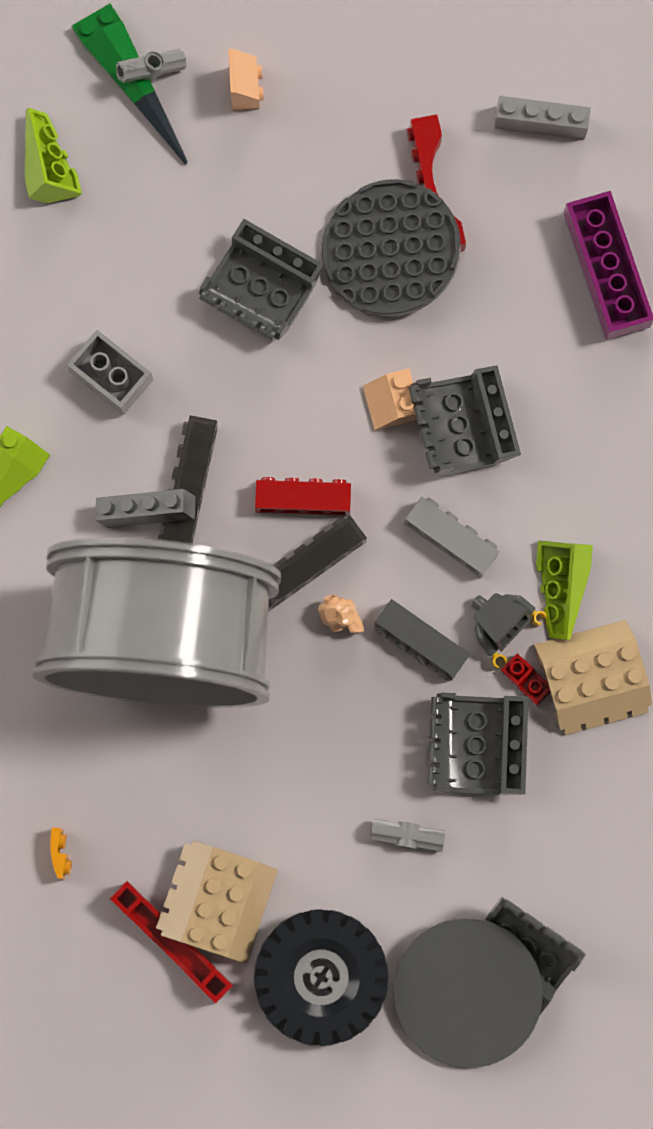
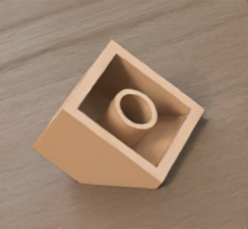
(244, 80)
(390, 399)

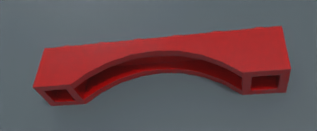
(426, 139)
(186, 956)

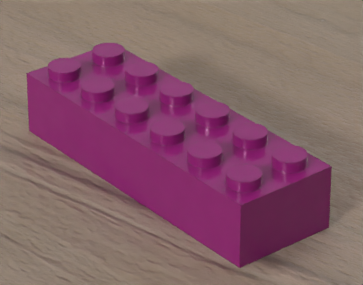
(608, 265)

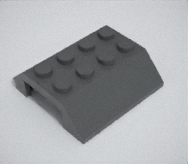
(261, 281)
(465, 421)
(478, 744)
(550, 950)

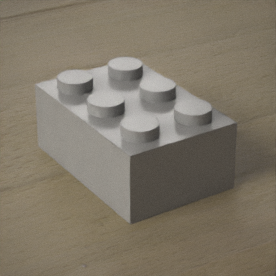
(110, 372)

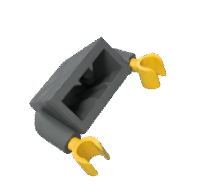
(501, 621)

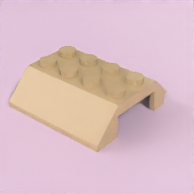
(595, 677)
(217, 901)

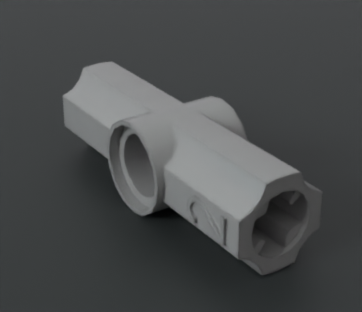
(162, 63)
(407, 835)

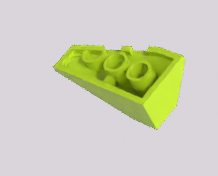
(46, 167)
(19, 462)
(564, 580)

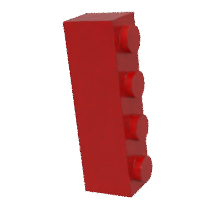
(303, 497)

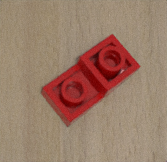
(526, 679)

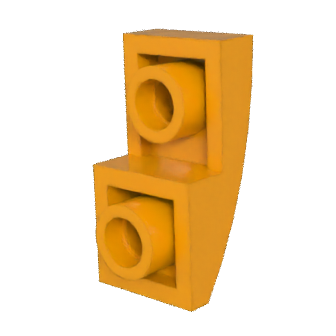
(60, 861)

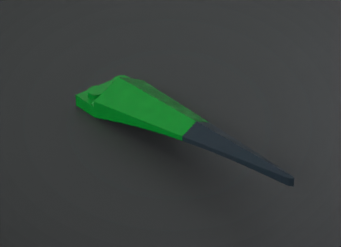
(109, 43)

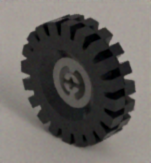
(353, 999)

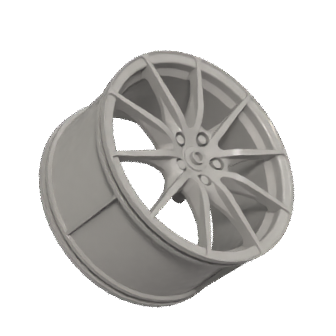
(157, 623)

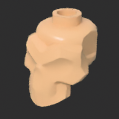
(340, 614)

